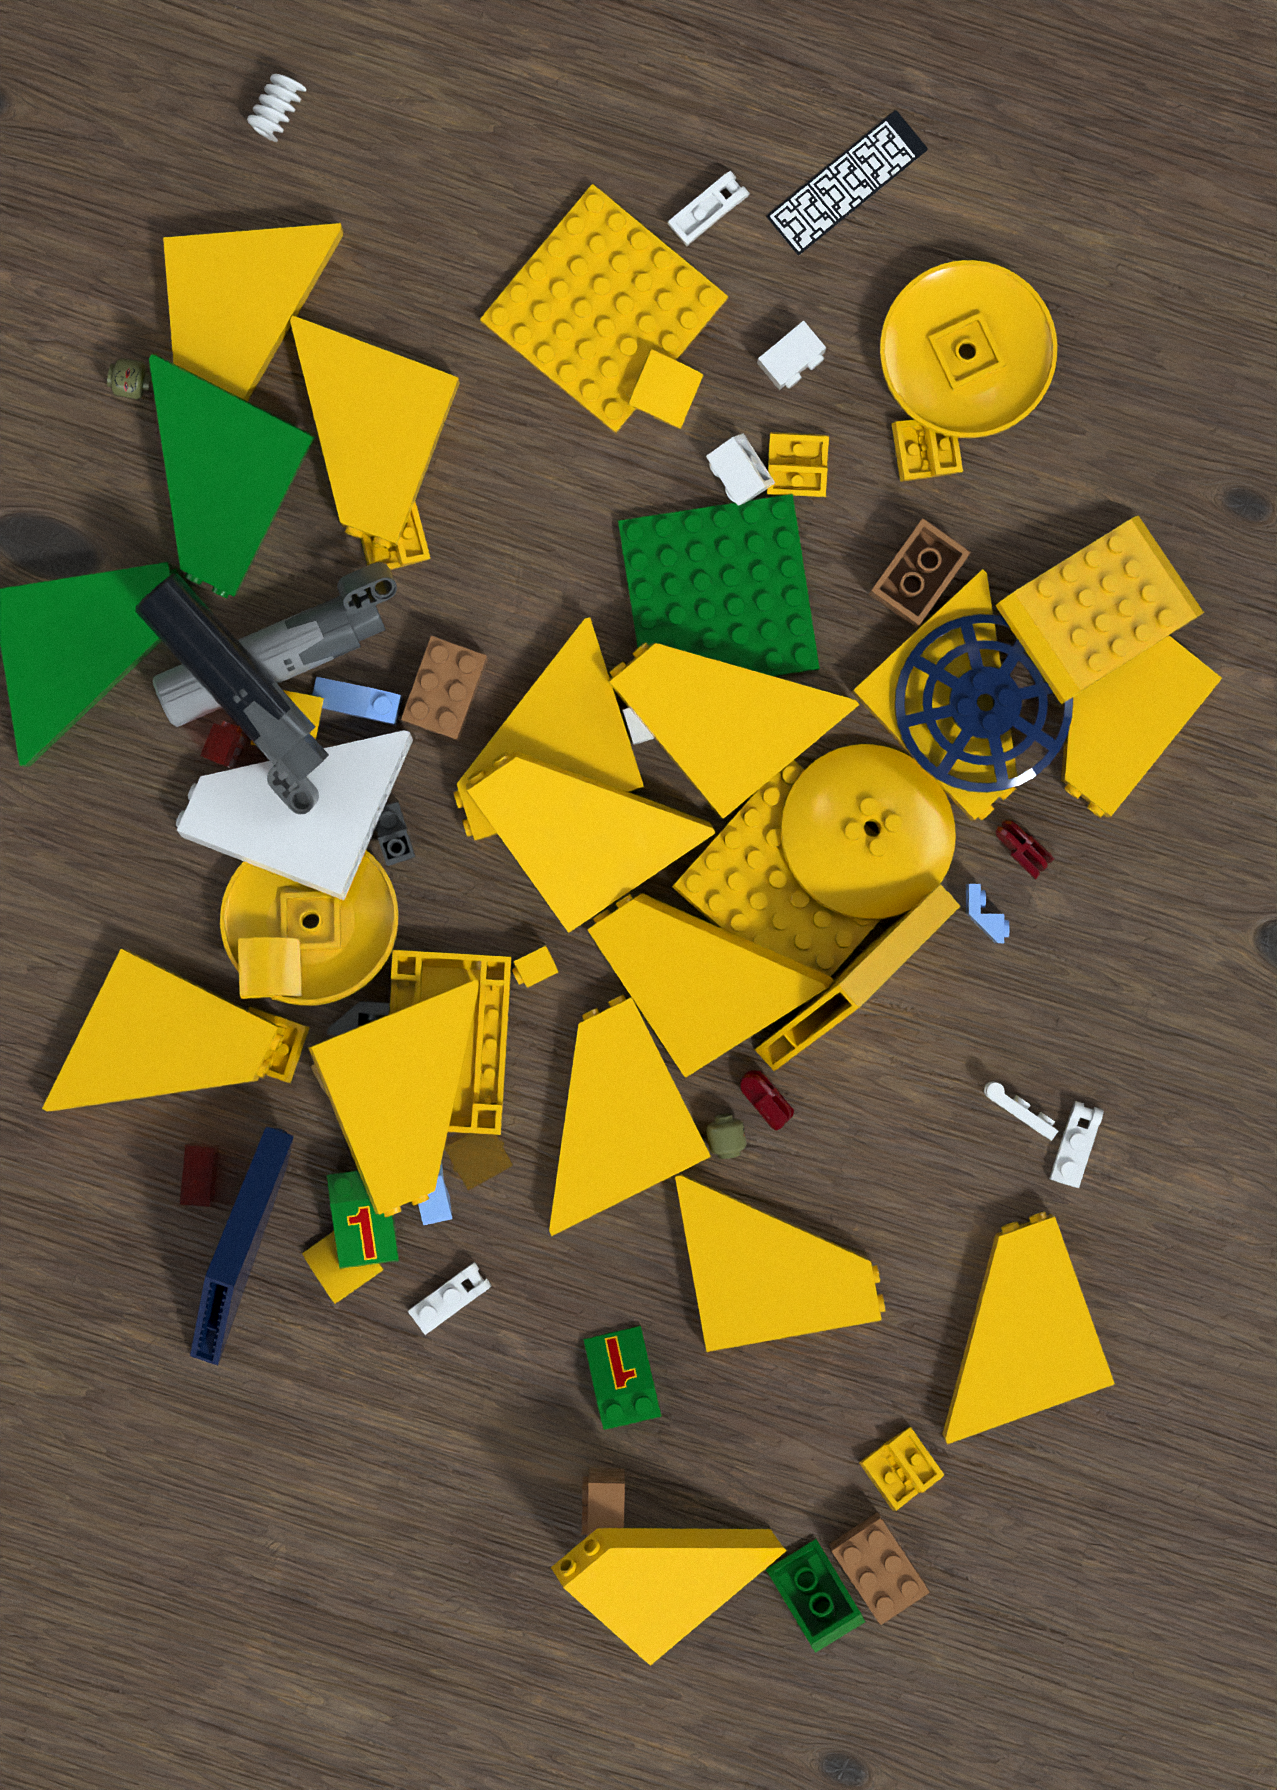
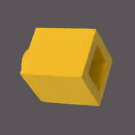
(534, 967)

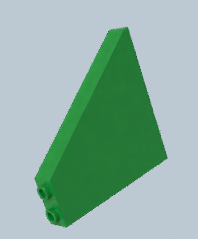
(223, 473)
(70, 647)

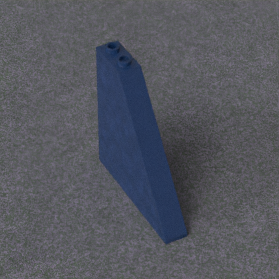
(239, 1245)

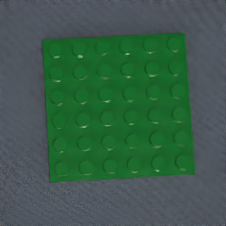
(723, 584)

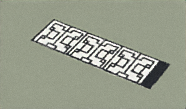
(847, 182)

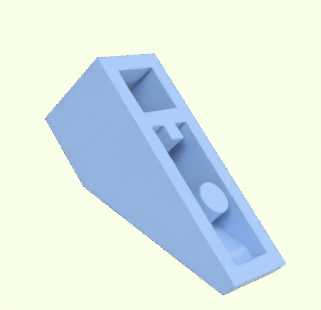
(358, 700)

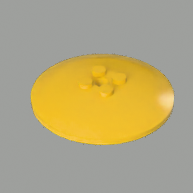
(976, 307)
(836, 857)
(340, 951)

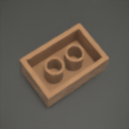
(919, 573)
(444, 688)
(605, 1499)
(879, 1568)

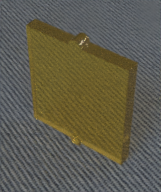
(478, 1158)

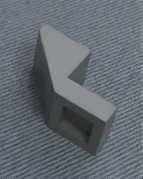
(394, 835)
(351, 1019)

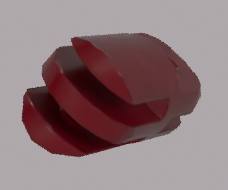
(1024, 848)
(766, 1099)

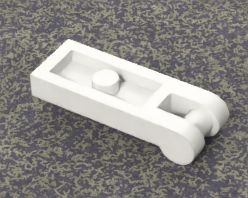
(707, 208)
(1019, 1109)
(1076, 1145)
(448, 1299)

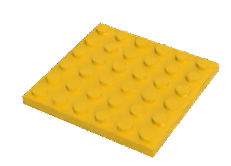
(599, 304)
(751, 892)

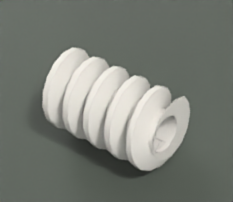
(275, 105)

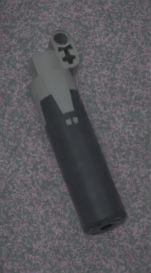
(237, 686)

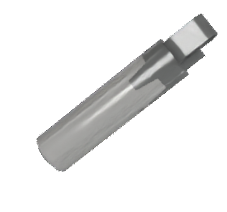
(294, 642)

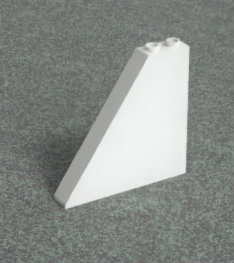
(319, 849)

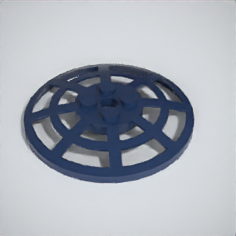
(966, 713)

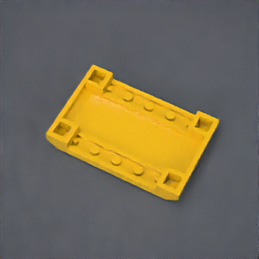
(1099, 609)
(482, 1075)

